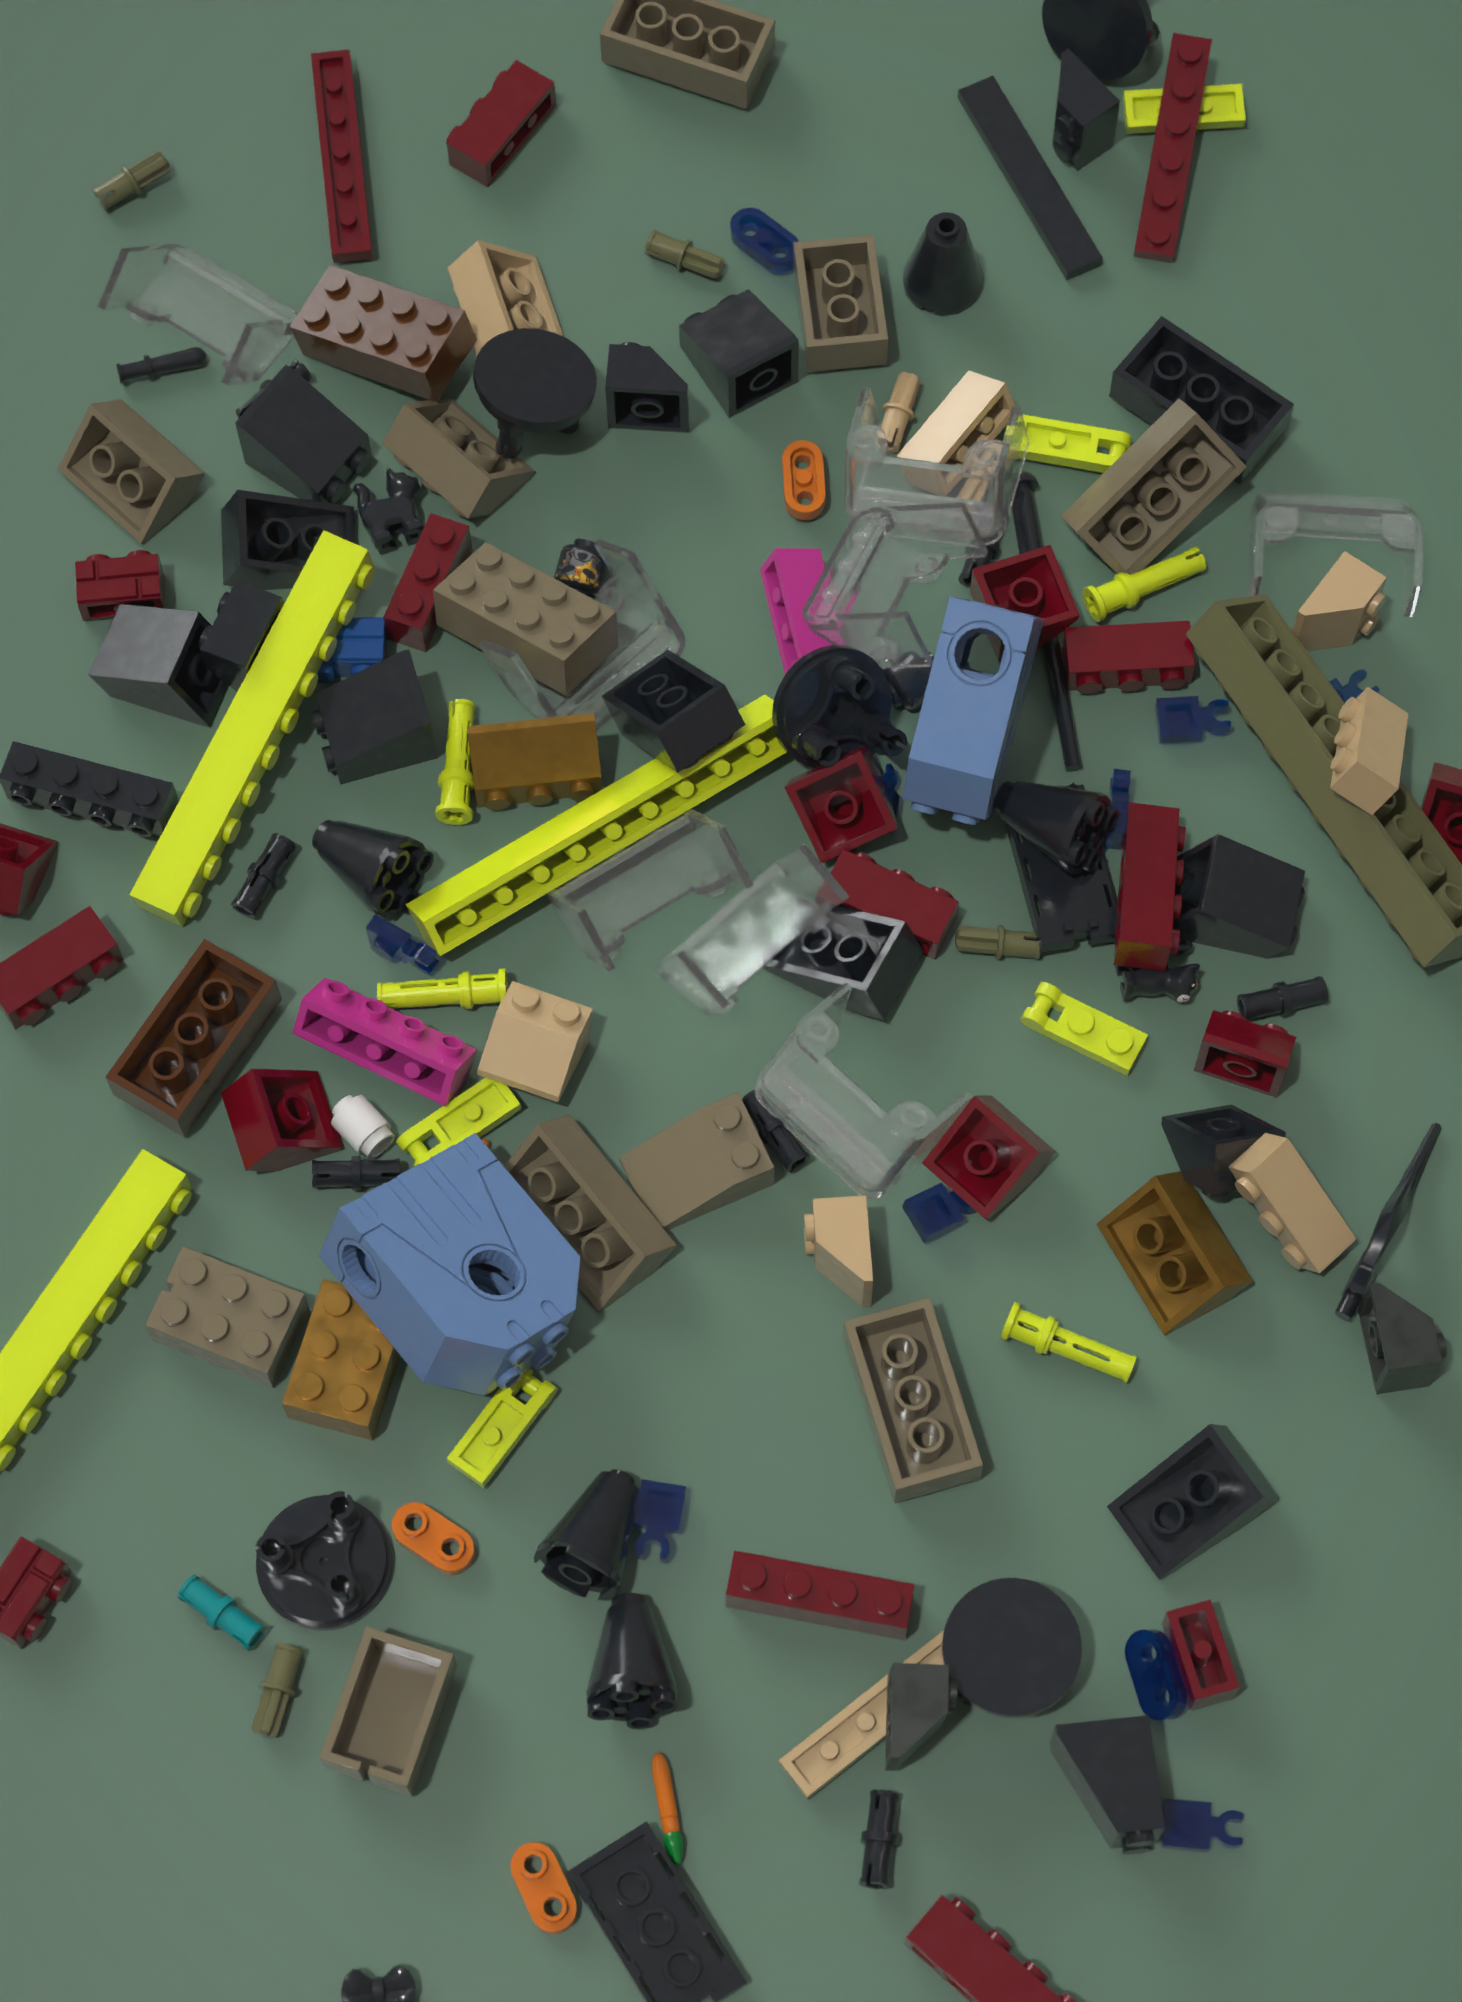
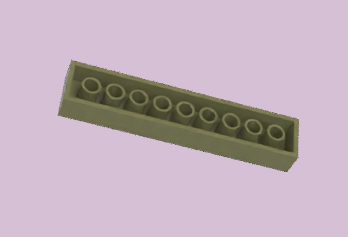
(1297, 719)

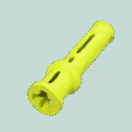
(1127, 589)
(456, 778)
(462, 990)
(1119, 1363)

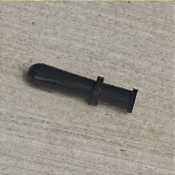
(170, 362)

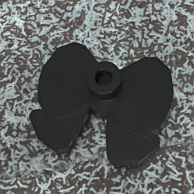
(393, 1987)

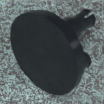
(1102, 34)
(533, 385)
(834, 705)
(324, 1562)
(1012, 1647)

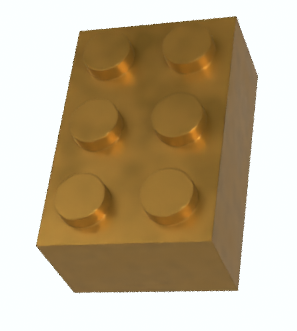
(341, 1367)

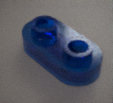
(768, 241)
(1155, 1676)

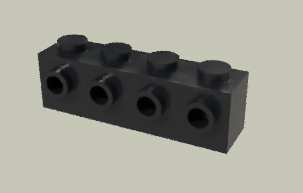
(88, 790)

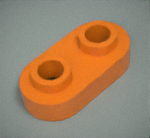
(803, 483)
(431, 1538)
(543, 1887)

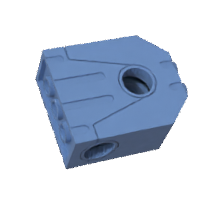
(970, 713)
(458, 1270)

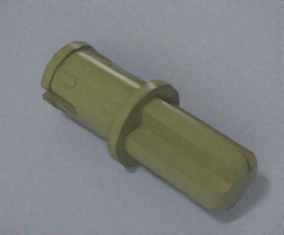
(132, 179)
(684, 255)
(997, 941)
(277, 1690)

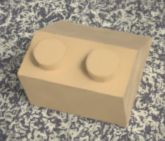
(1341, 606)
(535, 1041)
(841, 1244)

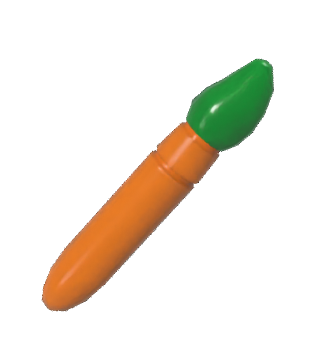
(667, 1808)

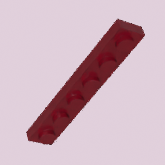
(1172, 148)
(341, 156)

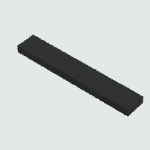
(1030, 177)

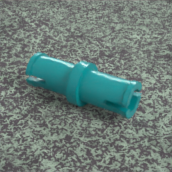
(221, 1612)

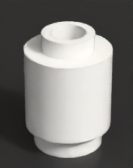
(362, 1126)

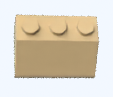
(501, 292)

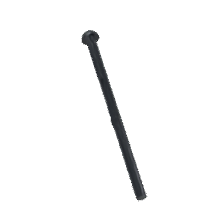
(1029, 539)

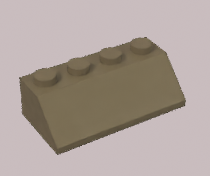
(1154, 490)
(591, 1209)

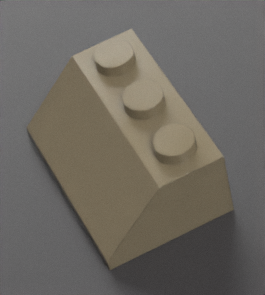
(455, 456)
(129, 469)

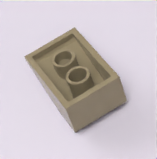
(699, 1163)

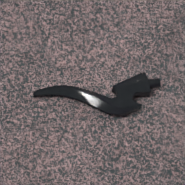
(1385, 1228)

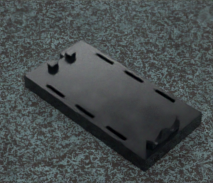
(1068, 903)
(654, 1922)

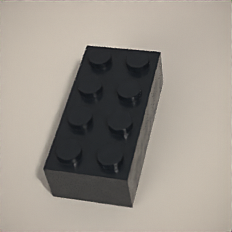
(1233, 403)

